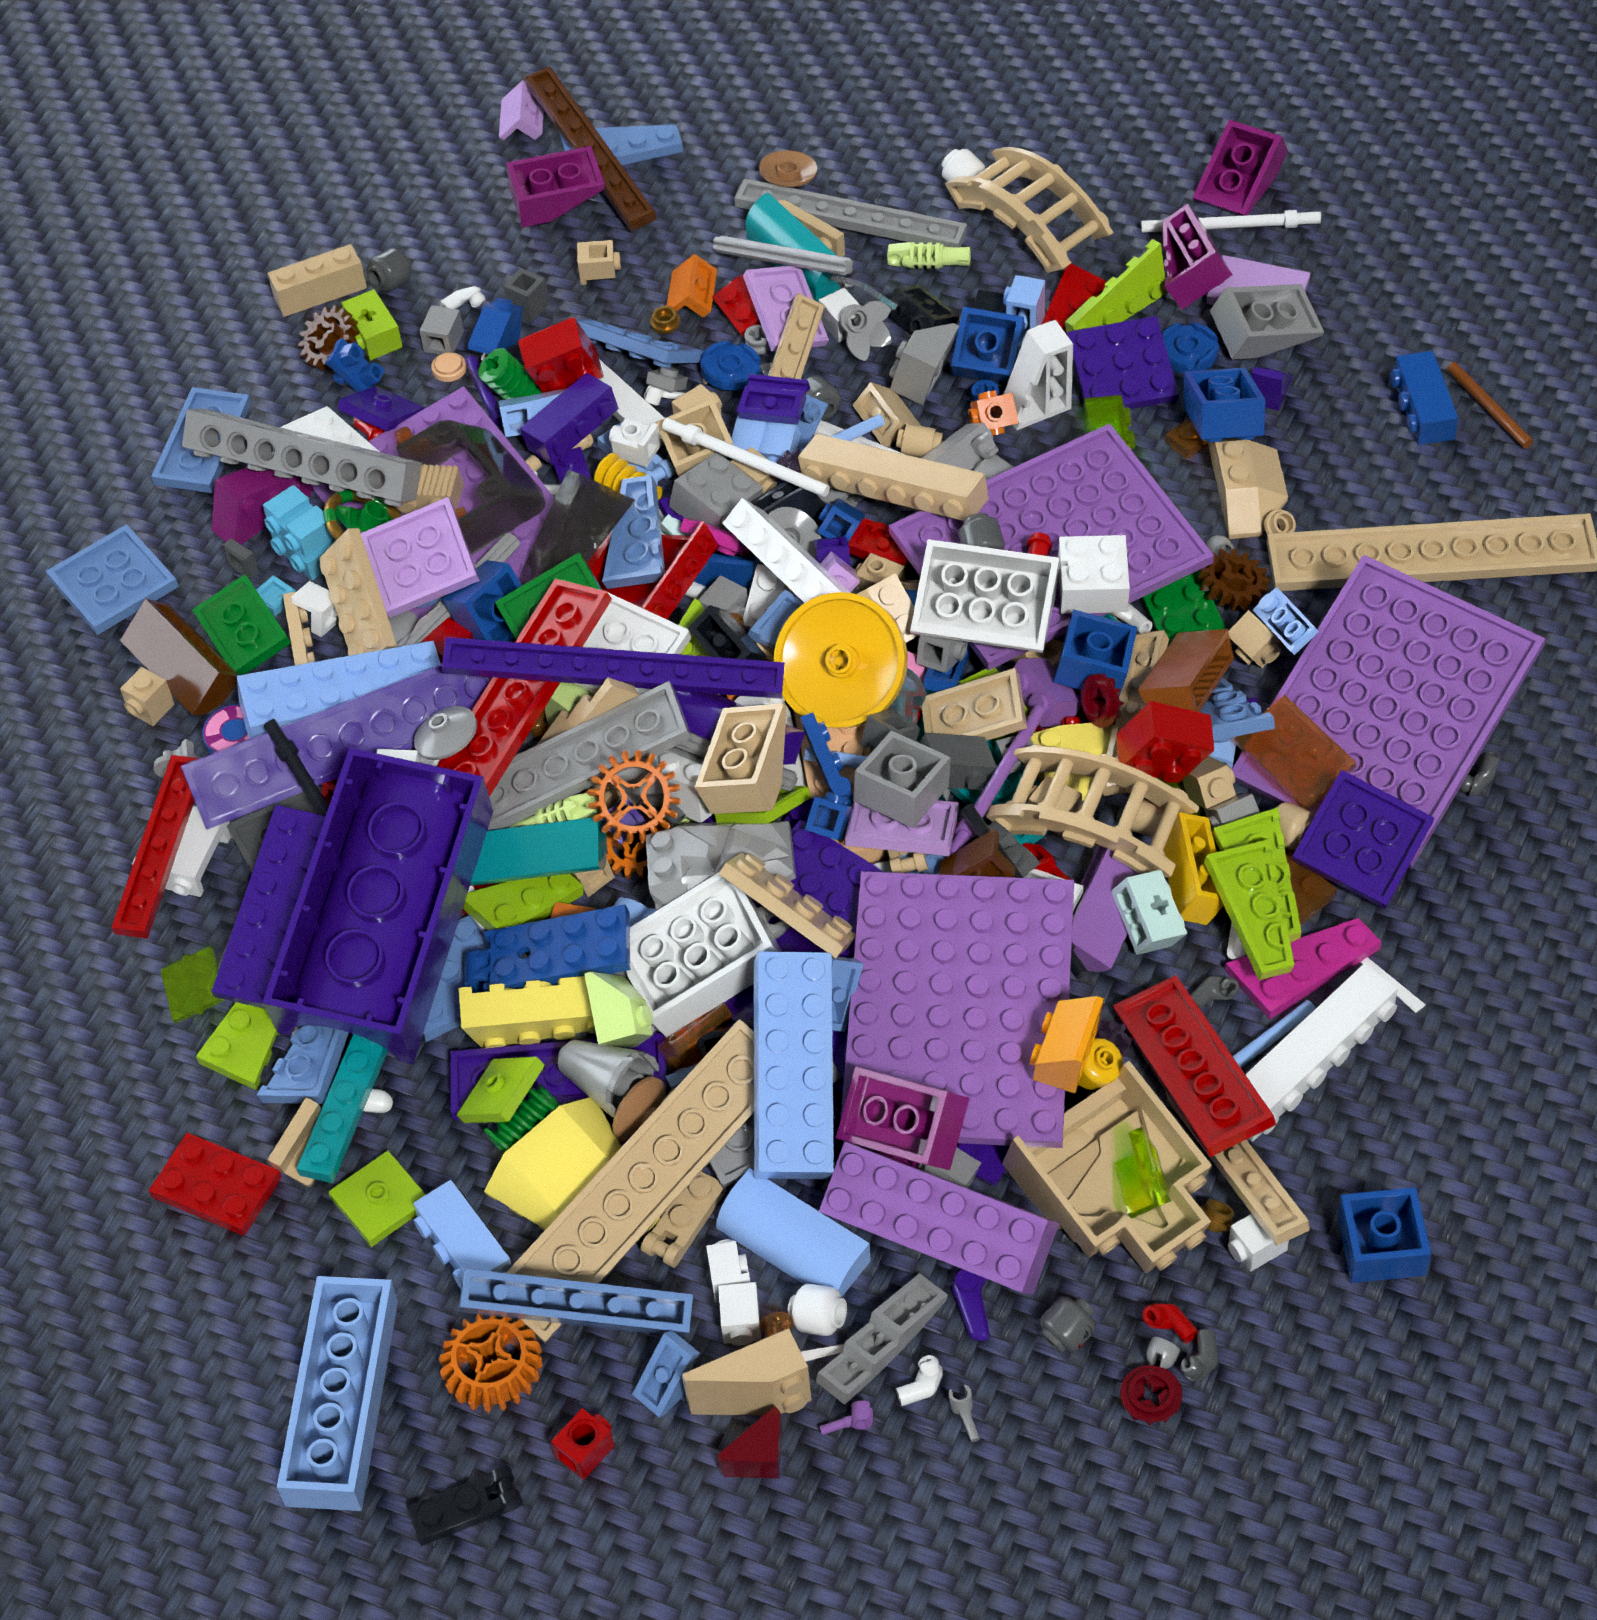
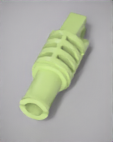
(929, 255)
(569, 809)

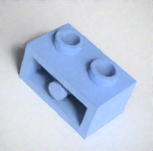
(1027, 300)

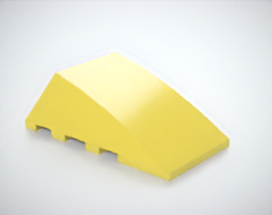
(554, 1162)

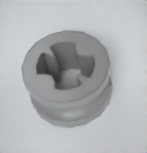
(752, 334)

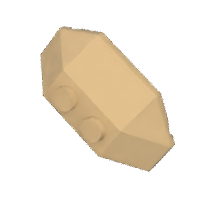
(1247, 484)

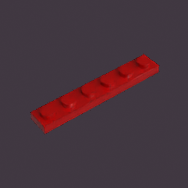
(155, 853)

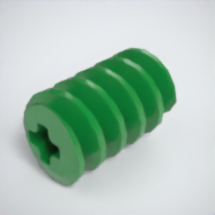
(507, 375)
(528, 1115)

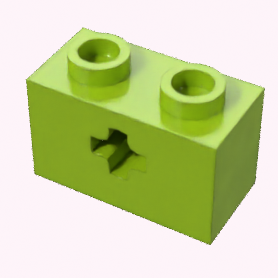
(377, 327)

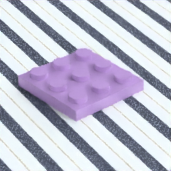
(419, 557)

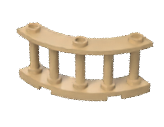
(982, 193)
(1081, 826)

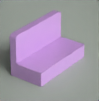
(521, 112)

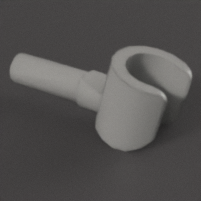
(963, 1408)

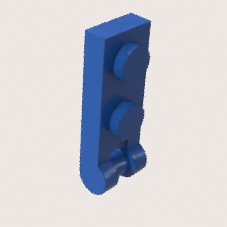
(828, 762)

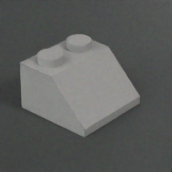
(922, 361)

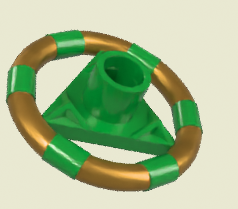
(372, 515)

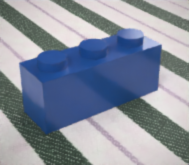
(1424, 398)

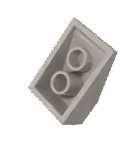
(1264, 319)

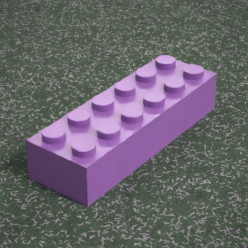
(939, 1218)

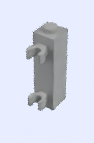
(963, 449)

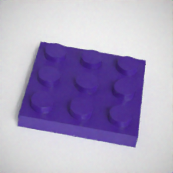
(1124, 361)
(1363, 839)

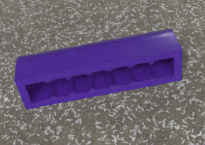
(703, 713)

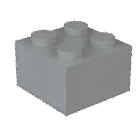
(712, 491)
(902, 779)

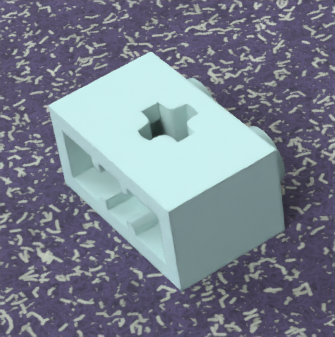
(1149, 912)

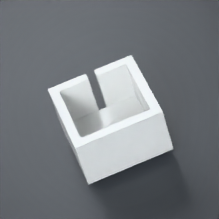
(1093, 574)

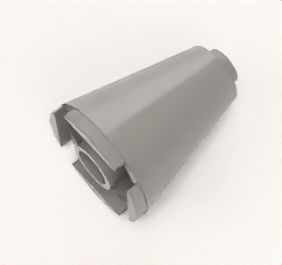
(605, 1070)

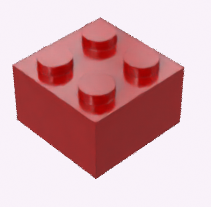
(560, 356)
(1166, 741)

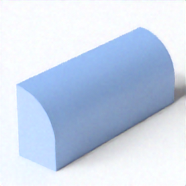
(792, 1234)

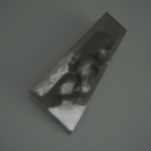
(576, 523)

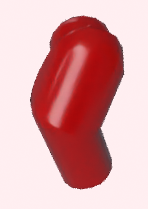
(1169, 1318)

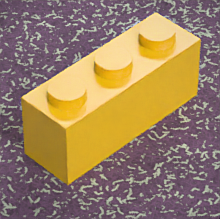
(1191, 882)

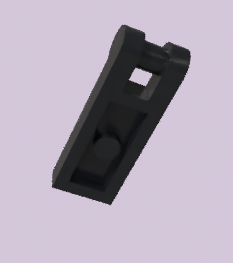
(464, 1506)

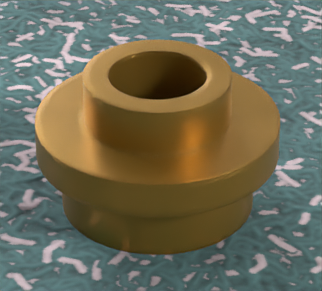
(665, 320)
(1219, 1215)

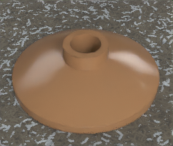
(788, 168)
(637, 1107)

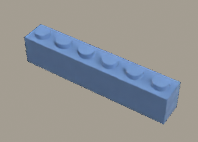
(575, 1302)

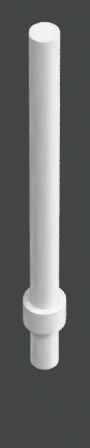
(1288, 219)
(693, 435)

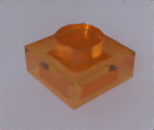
(1185, 439)

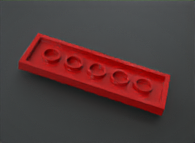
(1194, 1066)

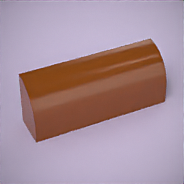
(1189, 669)

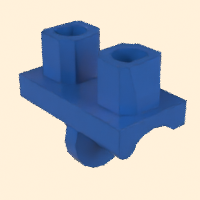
(351, 366)

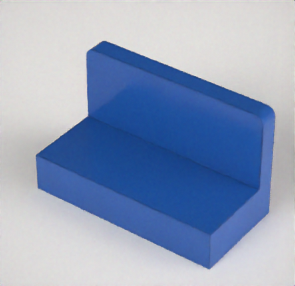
(735, 568)

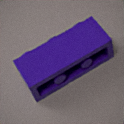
(569, 418)

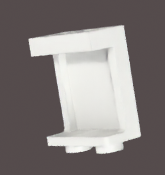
(194, 855)

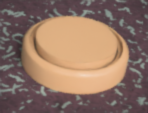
(448, 367)

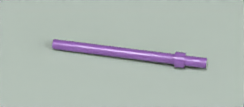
(964, 832)

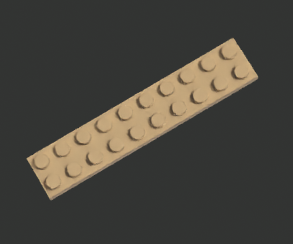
(1437, 550)
(647, 1171)

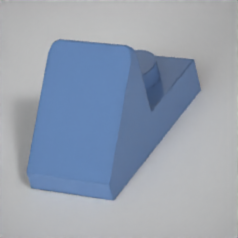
(845, 981)
(662, 1379)

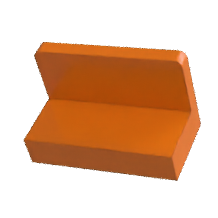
(692, 286)

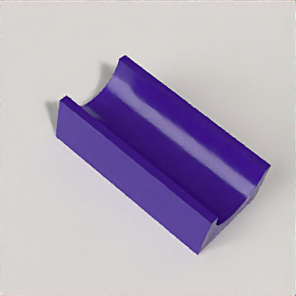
(380, 901)

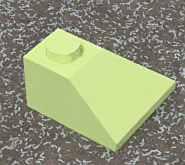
(618, 1011)

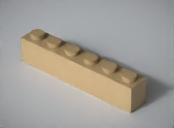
(894, 477)

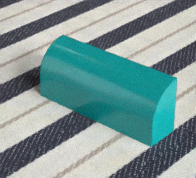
(775, 225)
(541, 851)

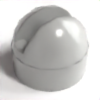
(1218, 542)
(1162, 1351)

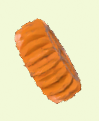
(612, 777)
(498, 1380)

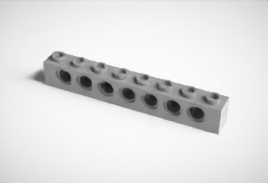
(400, 473)

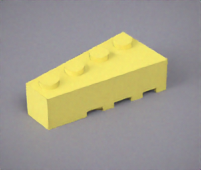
(526, 1014)

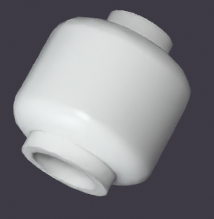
(961, 163)
(817, 1309)

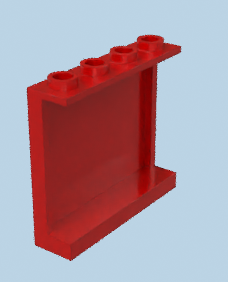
(682, 561)

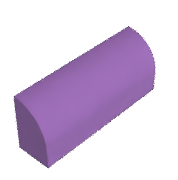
(1096, 919)

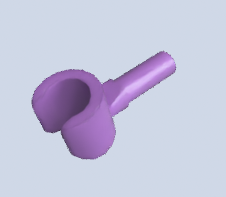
(860, 1419)

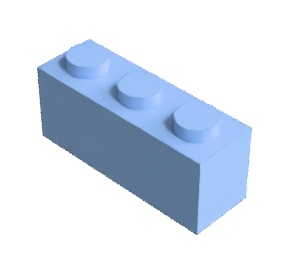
(458, 1233)

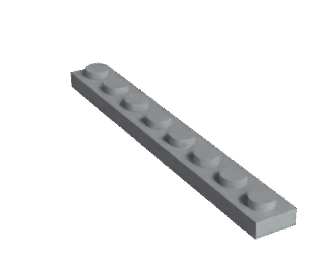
(859, 215)

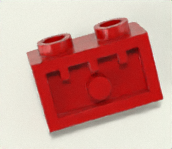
(875, 539)

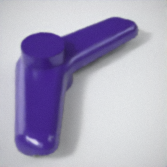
(968, 1294)

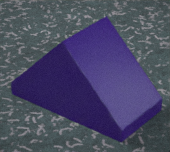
(1272, 385)

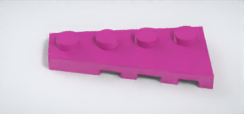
(1316, 960)

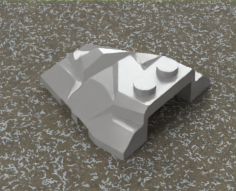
(697, 851)

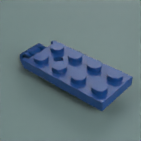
(557, 949)

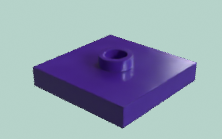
(379, 407)

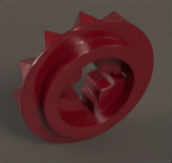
(1097, 711)
(1156, 1380)

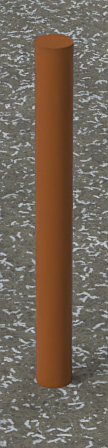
(1489, 405)

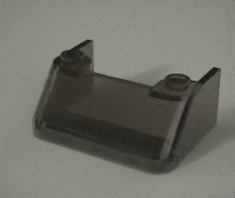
(507, 492)

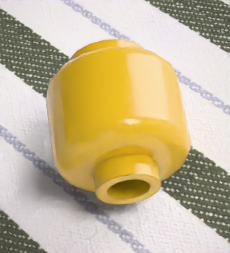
(1102, 1065)

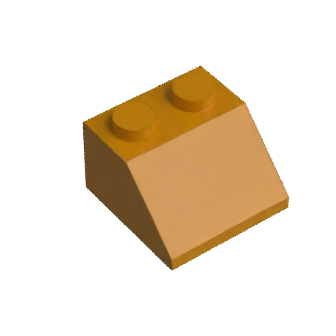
(1067, 1042)

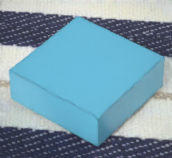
(272, 594)

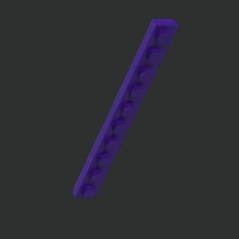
(594, 665)

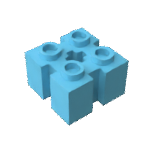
(297, 530)

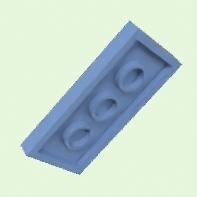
(178, 464)

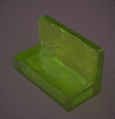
(1142, 1176)

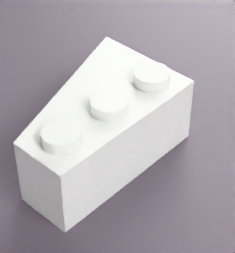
(1042, 375)
(329, 425)

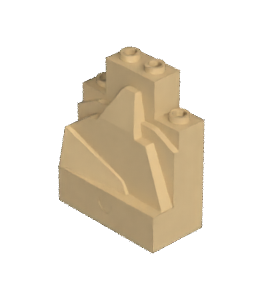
(1081, 1182)

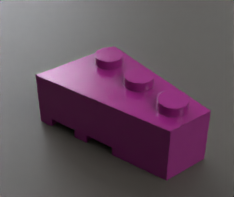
(1192, 258)
(240, 501)

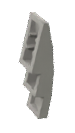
(881, 1339)

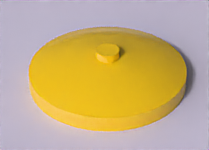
(841, 659)

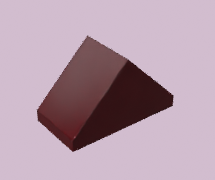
(755, 1451)

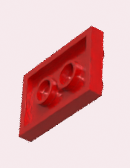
(215, 1184)

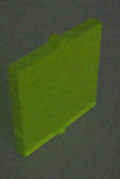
(191, 984)

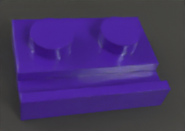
(773, 399)

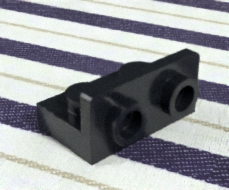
(919, 309)

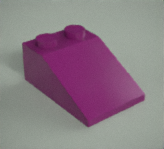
(1241, 168)
(553, 184)
(902, 1118)

